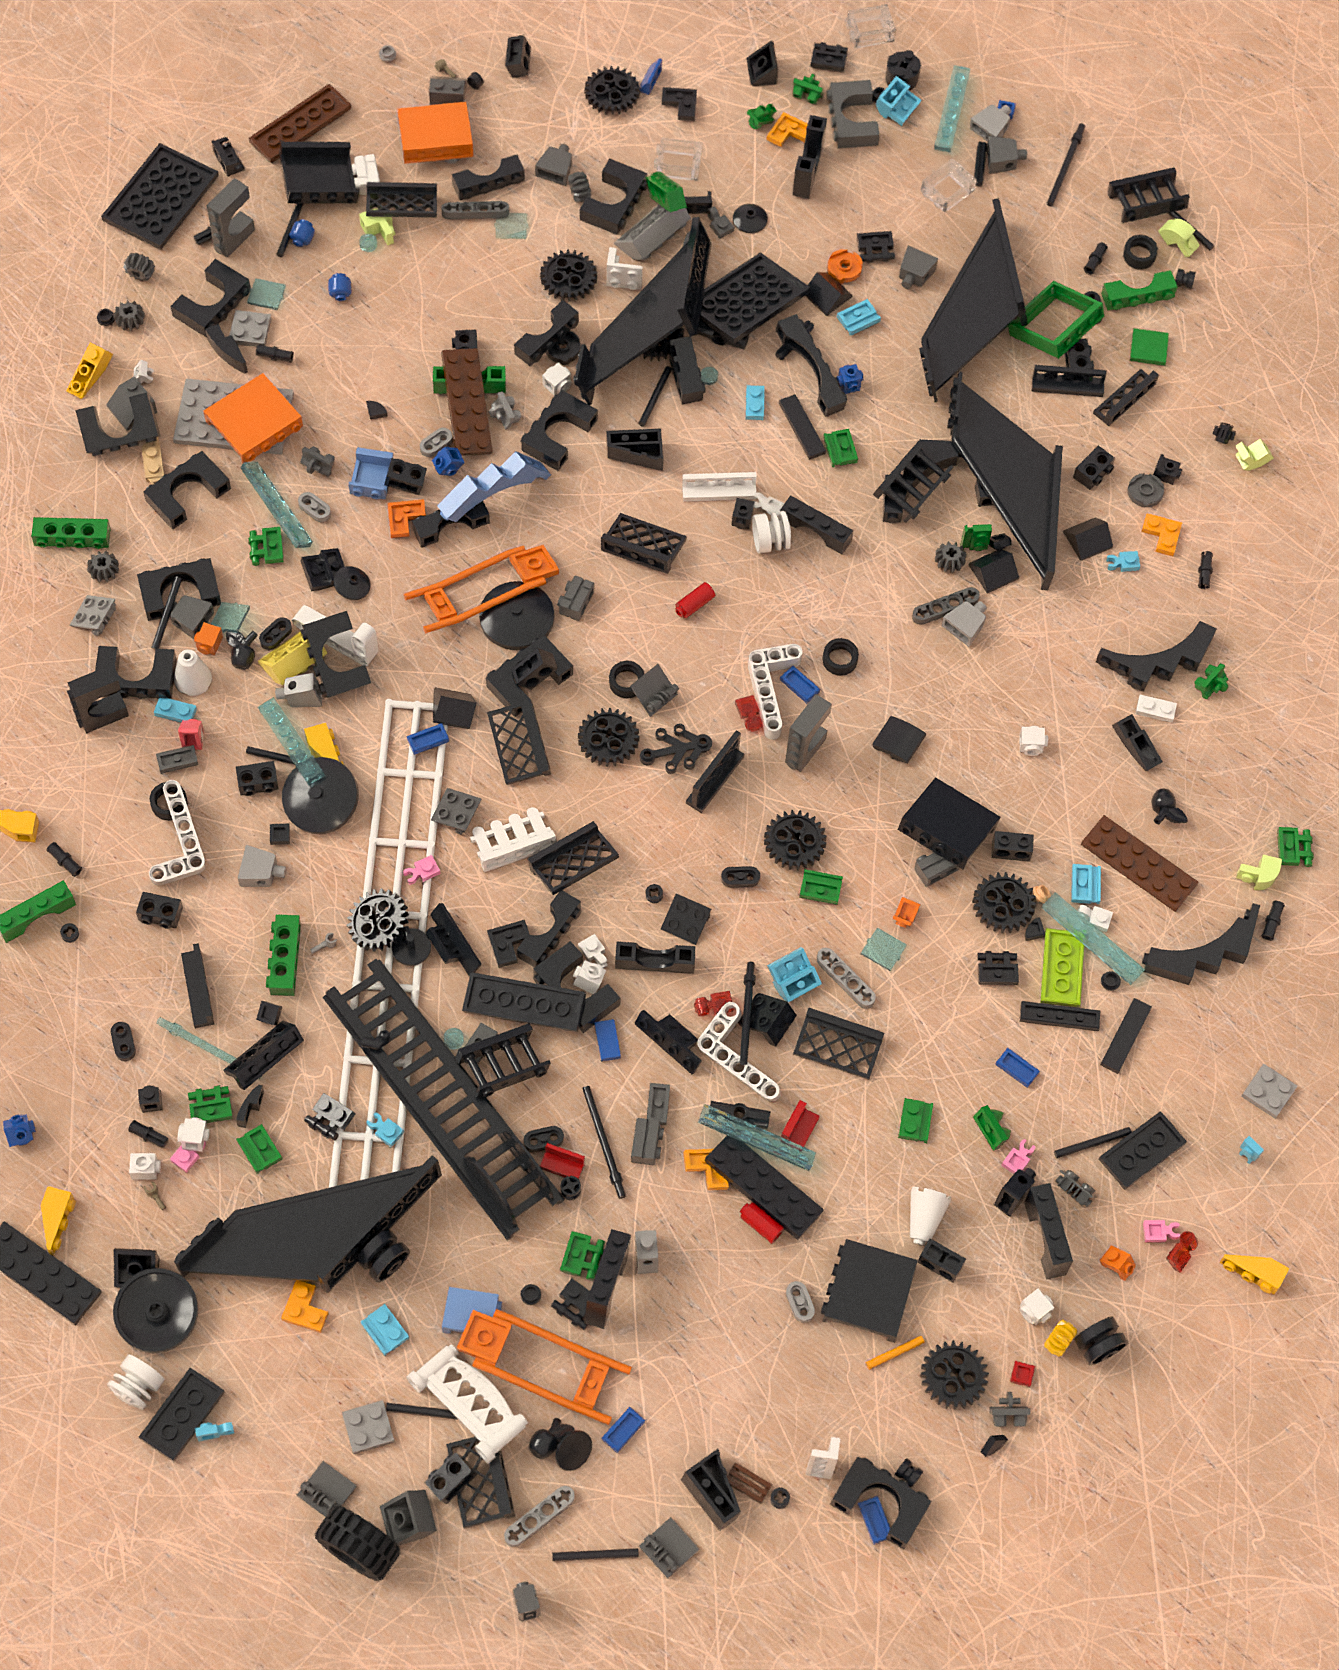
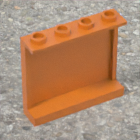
(435, 132)
(254, 418)

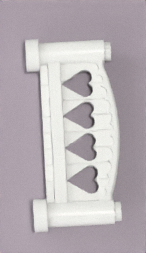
(491, 1436)

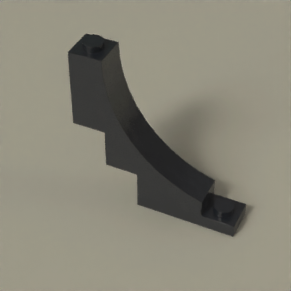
(941, 453)
(1180, 964)

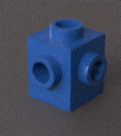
(850, 378)
(448, 461)
(19, 1130)

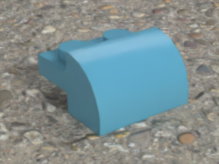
(897, 101)
(793, 975)

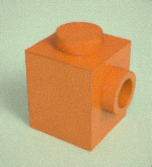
(208, 639)

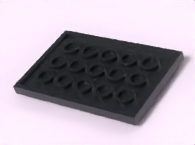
(160, 196)
(749, 297)

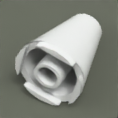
(191, 674)
(926, 1213)

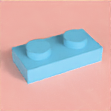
(754, 402)
(174, 710)

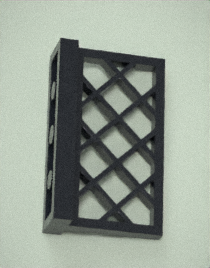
(398, 192)
(637, 552)
(534, 735)
(716, 774)
(565, 849)
(845, 1027)
(500, 1482)

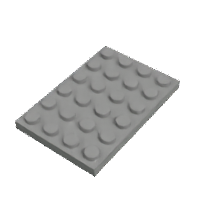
(191, 423)

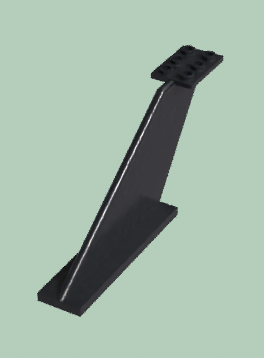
(976, 307)
(657, 311)
(1013, 471)
(310, 1233)

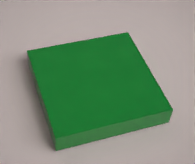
(1149, 346)

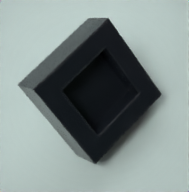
(1000, 541)
(279, 834)
(269, 1013)

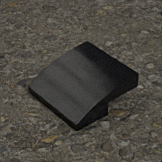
(322, 568)
(899, 739)

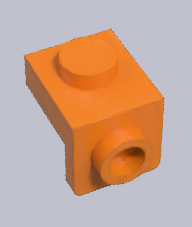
(906, 912)
(1118, 1261)

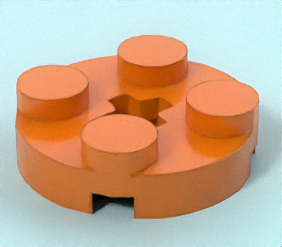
(842, 274)

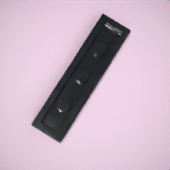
(802, 426)
(1060, 1016)
(1126, 1035)

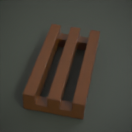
(767, 1485)

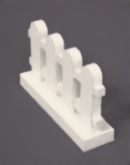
(512, 850)

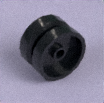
(383, 1256)
(1101, 1341)

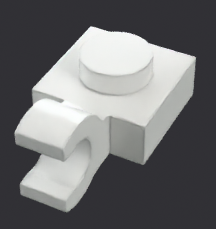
(768, 504)
(1098, 917)
(594, 950)

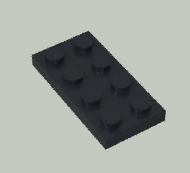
(1142, 1150)
(181, 1414)

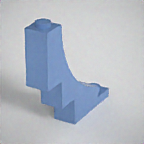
(471, 491)

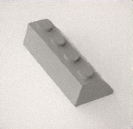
(652, 232)

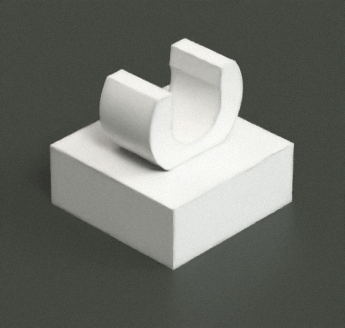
(141, 372)

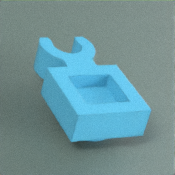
(1126, 561)
(386, 1131)
(1250, 1149)
(209, 1431)

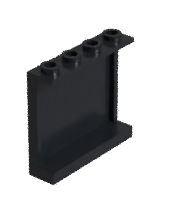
(318, 172)
(948, 823)
(869, 1289)

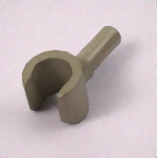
(441, 64)
(154, 1193)

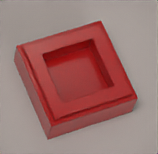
(1022, 1374)

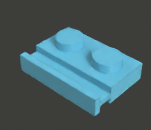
(858, 317)
(1086, 884)
(384, 1330)

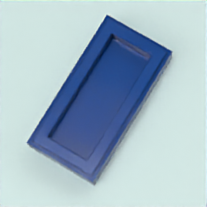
(799, 684)
(427, 739)
(607, 1040)
(1017, 1067)
(623, 1430)
(874, 1519)

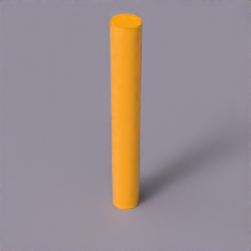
(895, 1352)

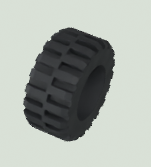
(357, 1543)

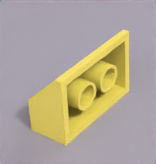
(288, 659)

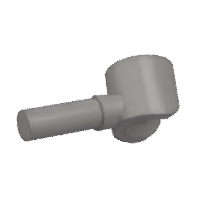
(330, 944)

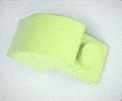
(376, 225)
(1181, 233)
(1253, 455)
(1263, 875)

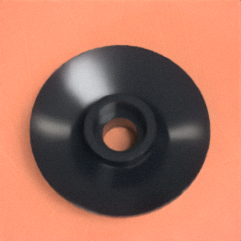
(748, 223)
(348, 588)

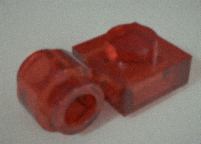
(749, 709)
(717, 1001)
(1180, 1253)

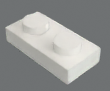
(1156, 708)

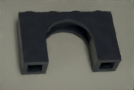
(808, 163)
(613, 216)
(201, 317)
(562, 409)
(144, 427)
(196, 469)
(155, 582)
(316, 635)
(502, 681)
(156, 685)
(90, 687)
(562, 962)
(1043, 1207)
(610, 1266)
(865, 1476)

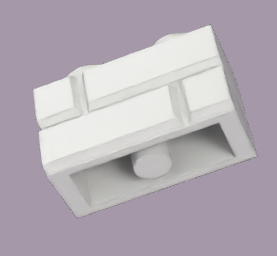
(366, 171)

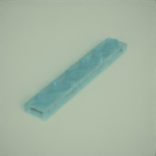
(952, 108)
(276, 505)
(291, 741)
(1093, 938)
(756, 1137)

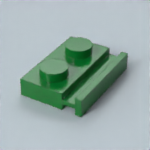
(840, 447)
(976, 537)
(821, 887)
(915, 1120)
(259, 1149)

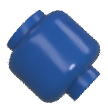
(302, 233)
(339, 286)

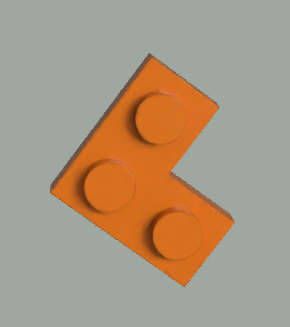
(401, 513)

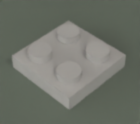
(250, 328)
(1269, 1091)
(368, 1427)

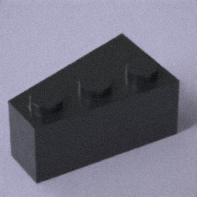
(685, 370)
(636, 447)
(712, 1490)

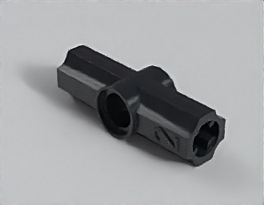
(707, 331)
(751, 1115)

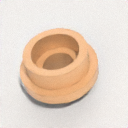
(1042, 893)

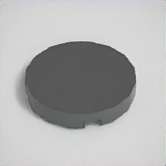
(1145, 490)

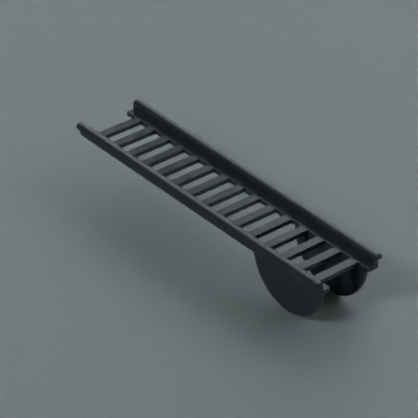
(470, 1171)

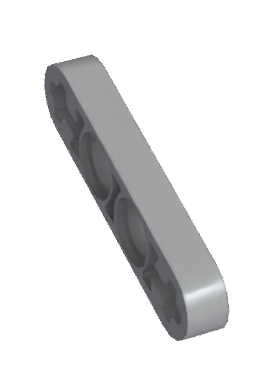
(848, 976)
(541, 1518)

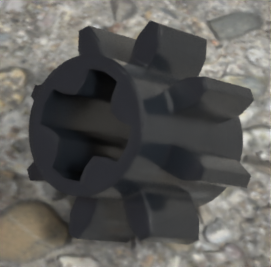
(1224, 433)

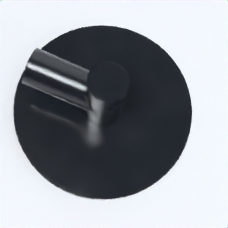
(412, 947)
(573, 1450)

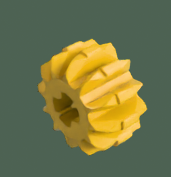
(1060, 1338)

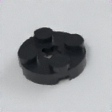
(566, 355)

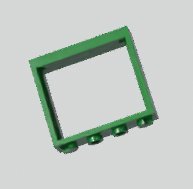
(1092, 315)

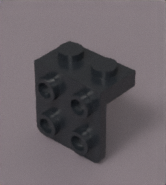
(770, 1017)

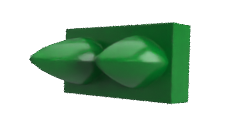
(988, 1122)

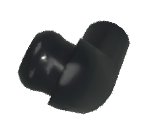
(377, 1043)

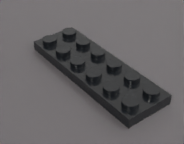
(524, 1002)
(764, 1185)
(45, 1275)

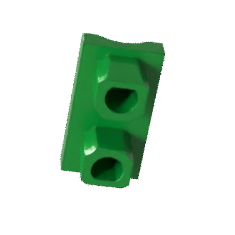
(809, 86)
(761, 116)
(1215, 682)

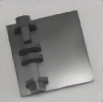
(654, 690)
(456, 810)
(1069, 1178)
(326, 1489)
(668, 1547)

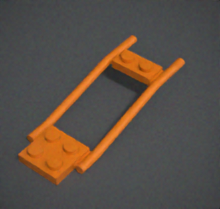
(531, 565)
(486, 1337)

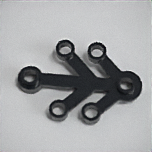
(678, 748)

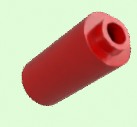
(694, 600)
(761, 1222)

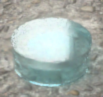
(368, 242)
(709, 375)
(453, 1038)

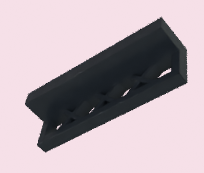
(1068, 383)
(1127, 400)
(197, 987)
(264, 1056)

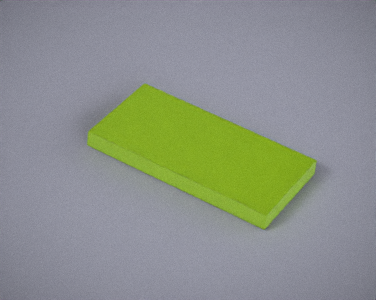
(1062, 969)

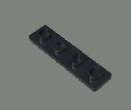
(450, 941)
(671, 1038)

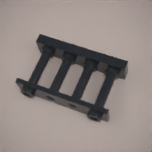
(1145, 182)
(896, 477)
(504, 1042)

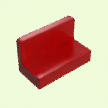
(800, 1124)
(562, 1161)

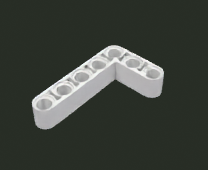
(358, 646)
(763, 670)
(184, 837)
(734, 1059)

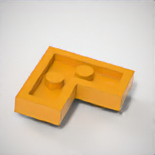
(785, 127)
(1166, 529)
(695, 1161)
(299, 1310)

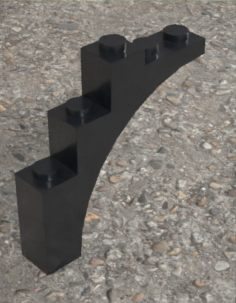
(1162, 664)

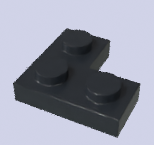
(684, 99)
(504, 938)

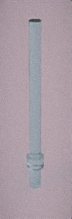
(176, 1030)

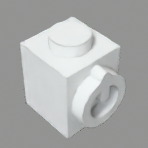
(557, 379)
(1032, 740)
(588, 976)
(193, 1134)
(144, 1166)
(1036, 1308)

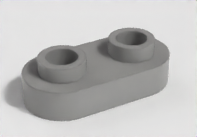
(435, 443)
(315, 508)
(801, 1302)

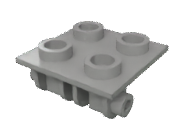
(94, 613)

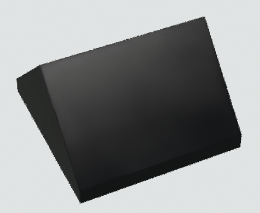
(763, 66)
(827, 293)
(1089, 538)
(995, 570)
(453, 708)
(132, 1261)

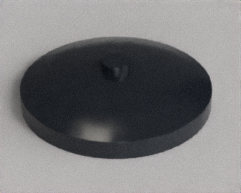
(519, 619)
(323, 804)
(155, 1310)

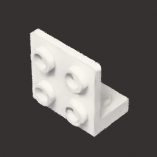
(622, 274)

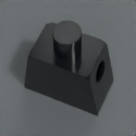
(1015, 1191)

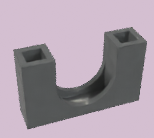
(847, 132)
(226, 231)
(807, 734)

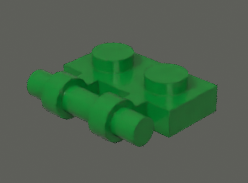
(272, 546)
(1289, 846)
(211, 1110)
(576, 1254)

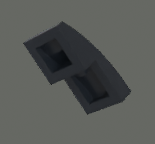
(252, 1102)

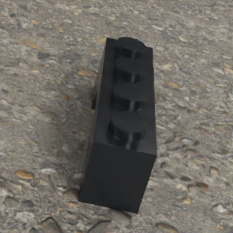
(469, 184)
(532, 347)
(429, 527)
(831, 531)
(536, 947)
(634, 957)

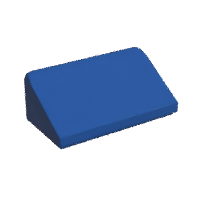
(651, 77)

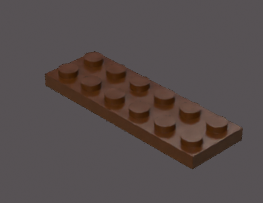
(300, 121)
(466, 401)
(1139, 863)

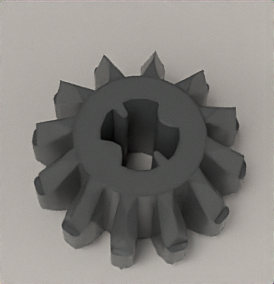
(579, 186)
(139, 266)
(129, 315)
(950, 557)
(103, 566)

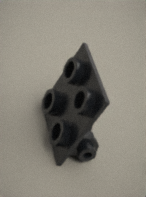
(686, 919)

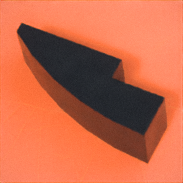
(226, 348)
(1137, 742)

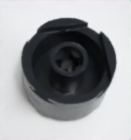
(905, 66)

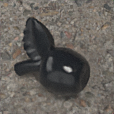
(241, 654)
(1165, 806)
(545, 1442)

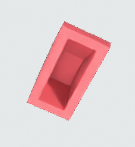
(191, 733)

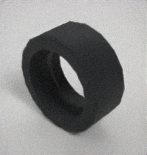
(1138, 262)
(845, 644)
(624, 666)
(156, 793)

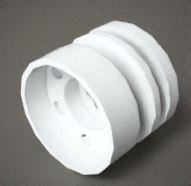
(769, 532)
(134, 1384)

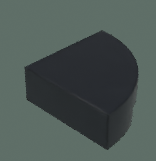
(376, 410)
(1034, 930)
(993, 1444)

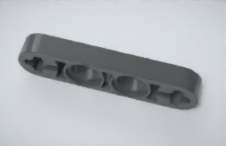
(449, 210)
(944, 603)

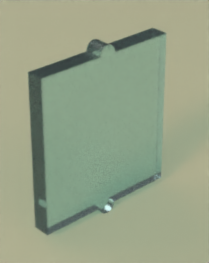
(512, 226)
(266, 294)
(230, 616)
(883, 949)

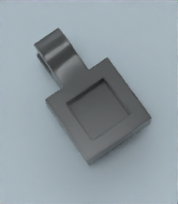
(720, 225)

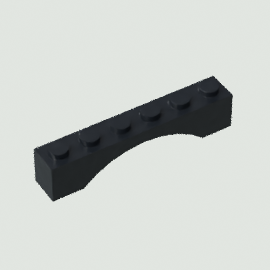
(794, 335)

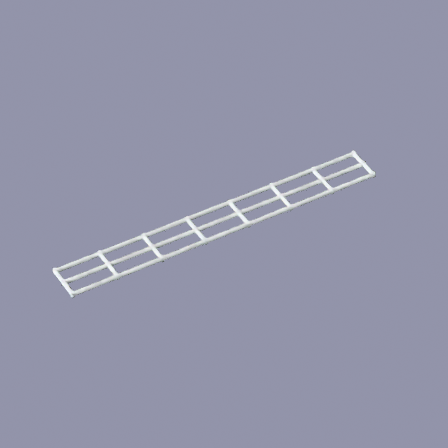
(369, 1137)

